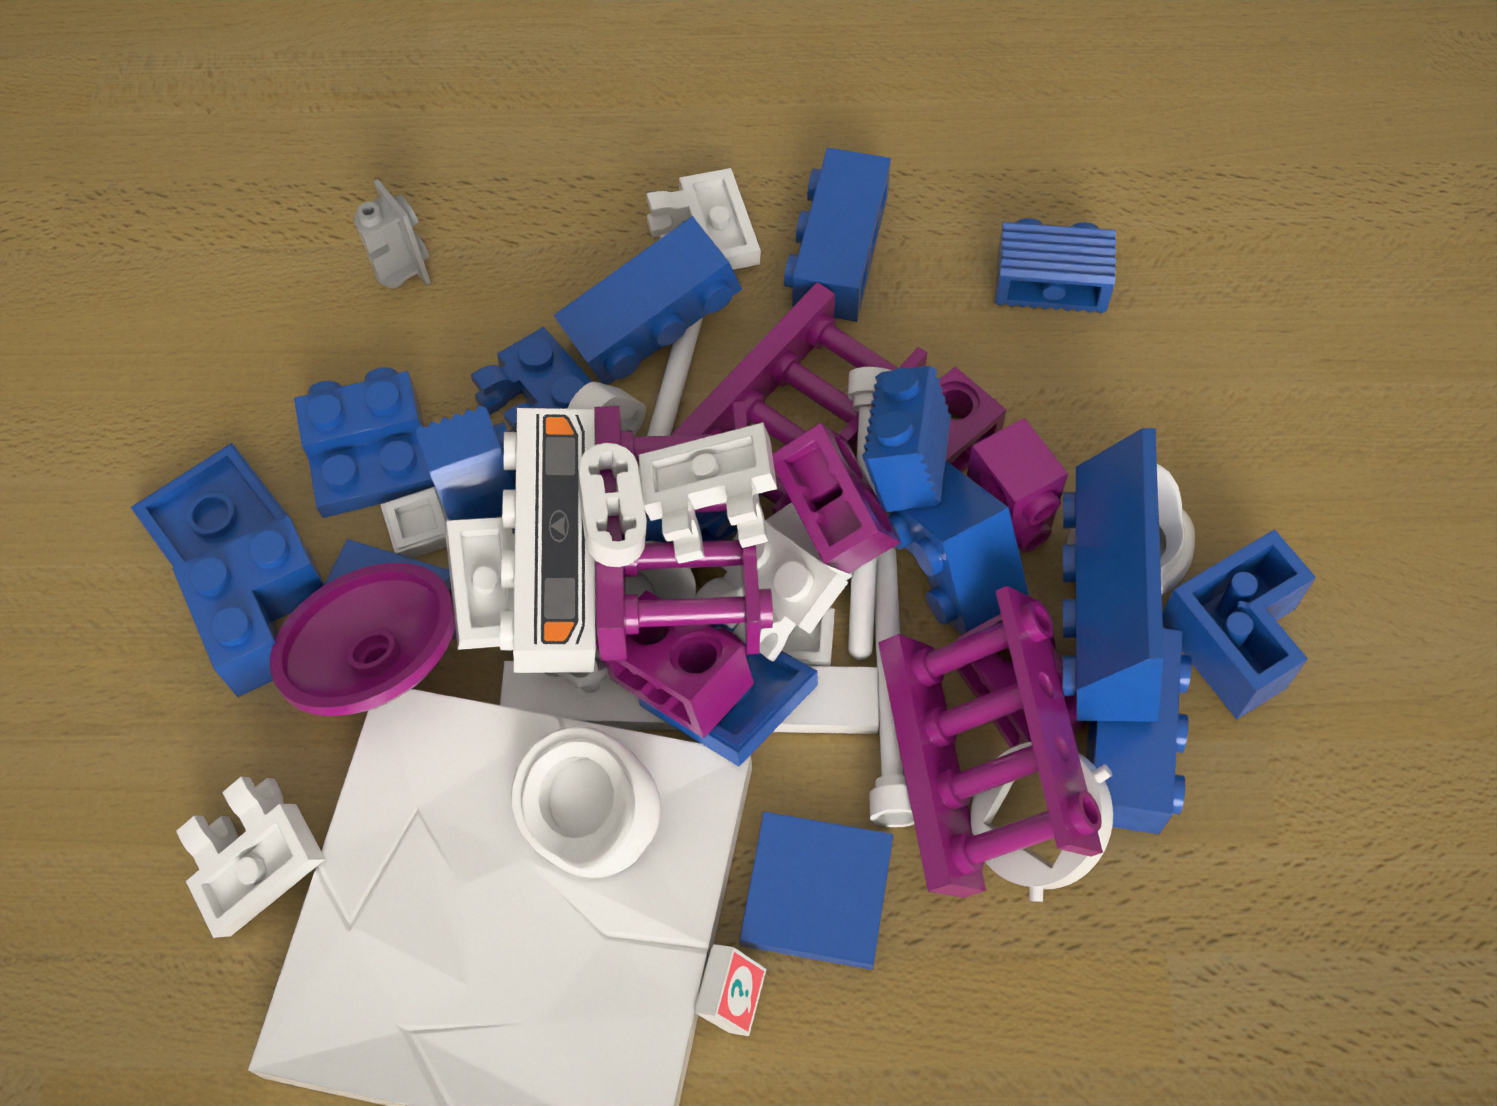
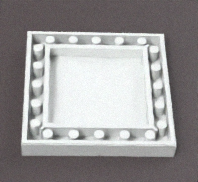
(467, 963)

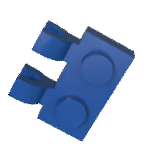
(532, 367)

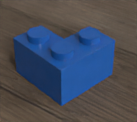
(964, 550)
(240, 594)
(1233, 624)

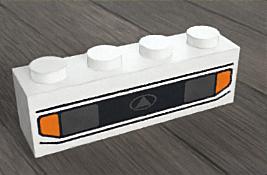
(550, 562)

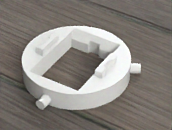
(1026, 866)

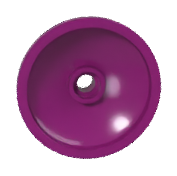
(363, 639)

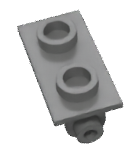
(389, 238)

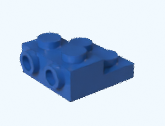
(362, 441)

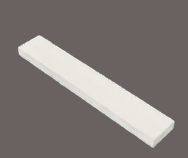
(839, 704)

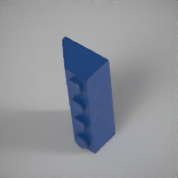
(1116, 584)

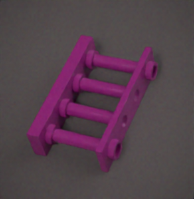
(778, 362)
(622, 612)
(927, 734)

